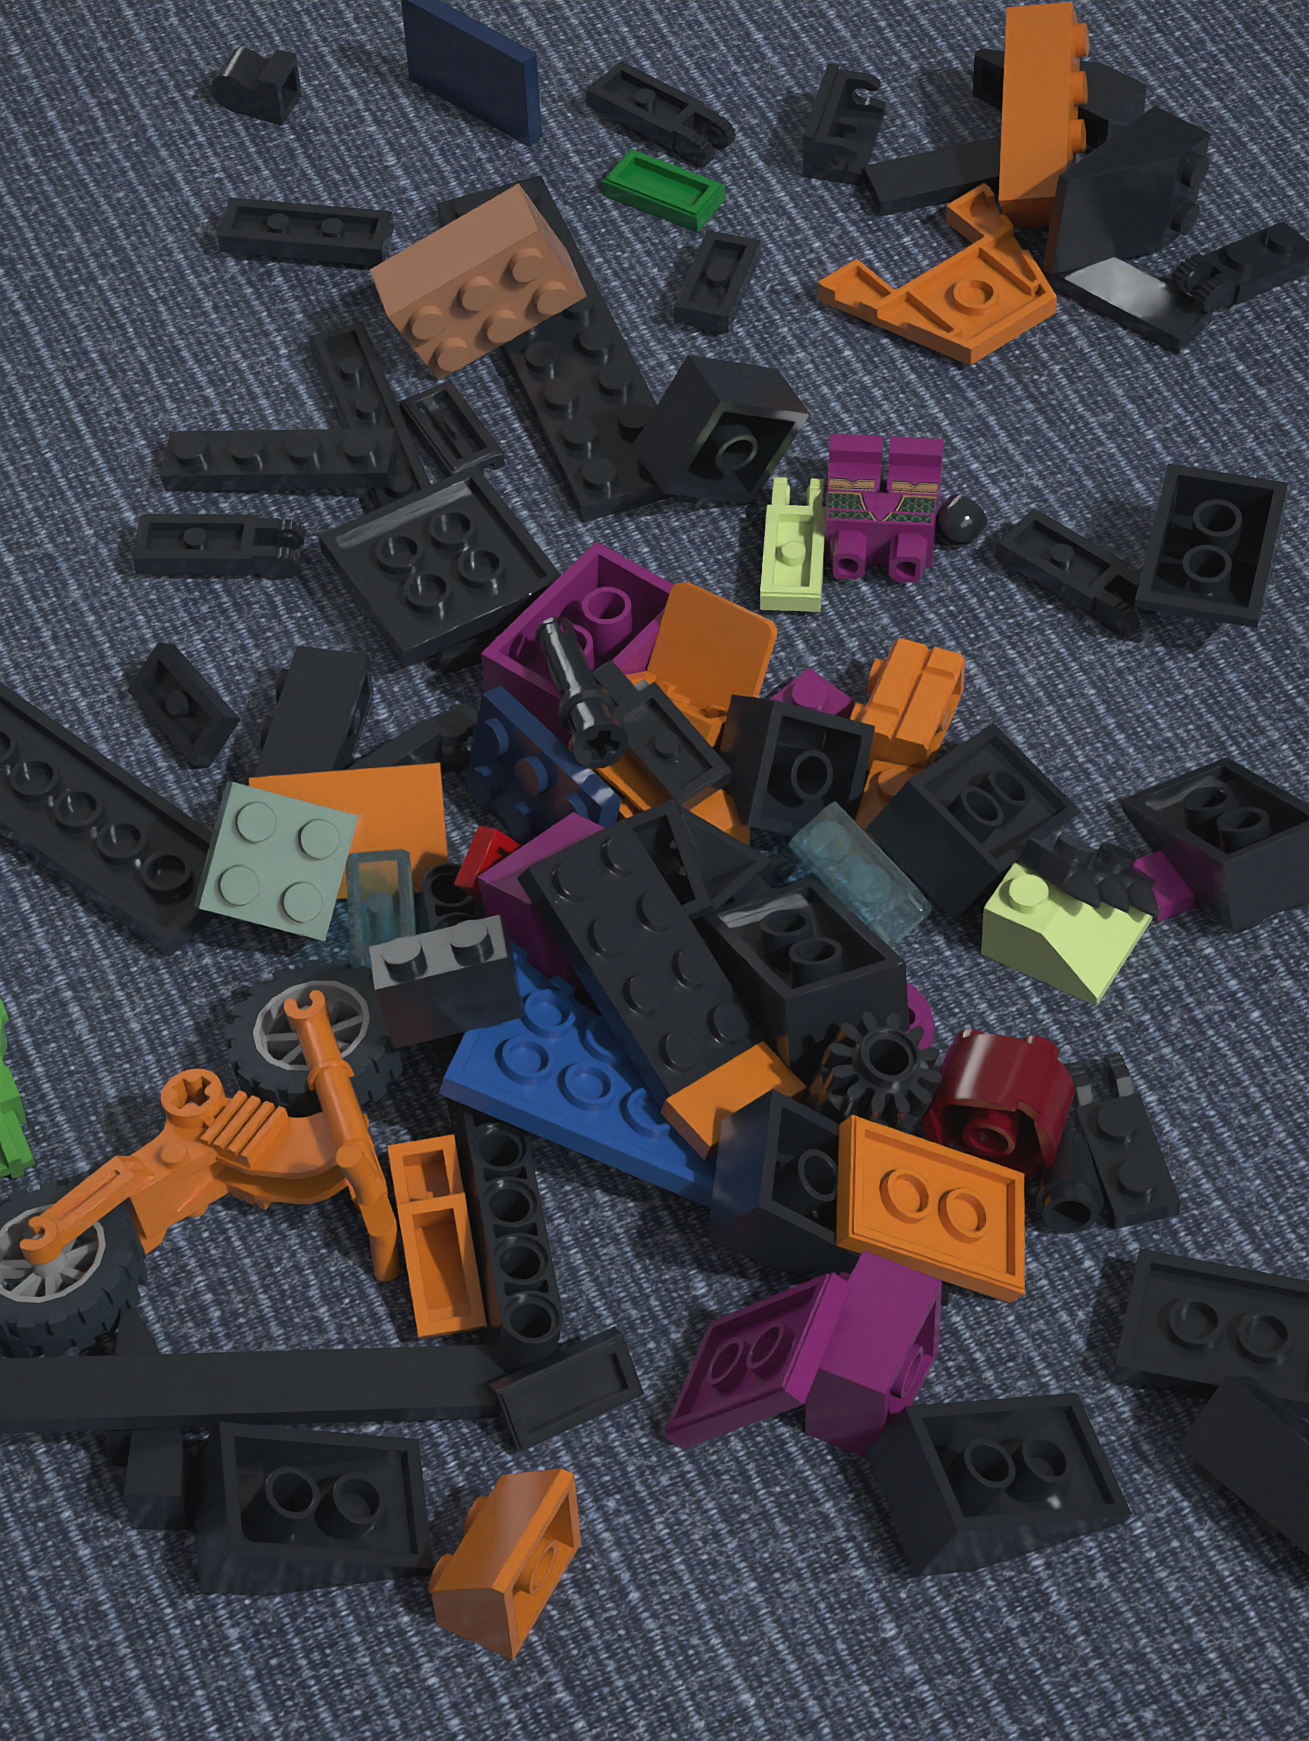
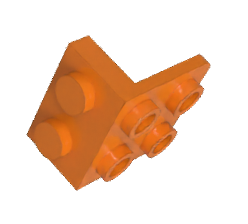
(707, 655)

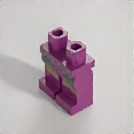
(877, 526)

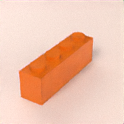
(1040, 108)

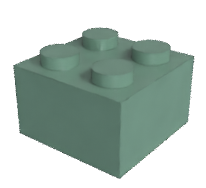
(275, 861)

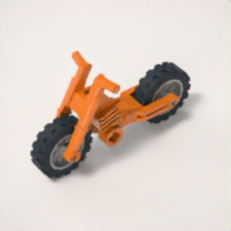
(282, 1139)

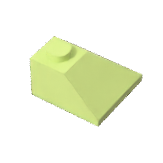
(1057, 936)

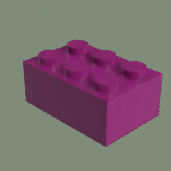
(615, 618)

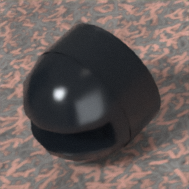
(959, 521)

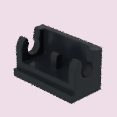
(842, 127)

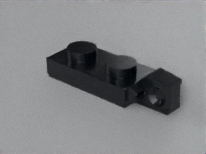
(664, 740)

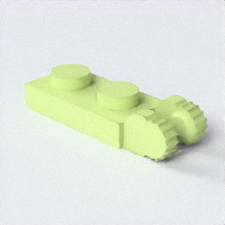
(793, 550)

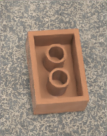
(477, 282)

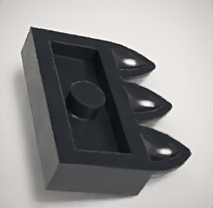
(1092, 873)

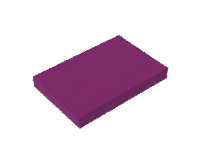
(757, 1361)

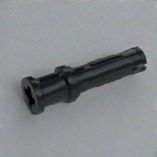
(584, 706)

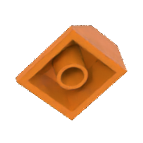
(508, 1560)

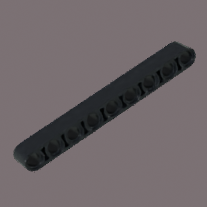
(497, 1185)

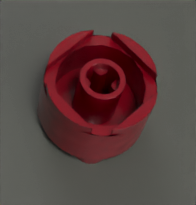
(1001, 1100)

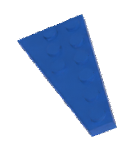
(573, 1085)

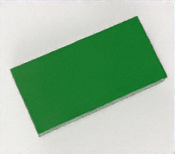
(664, 190)

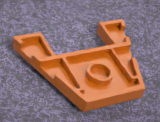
(963, 303)

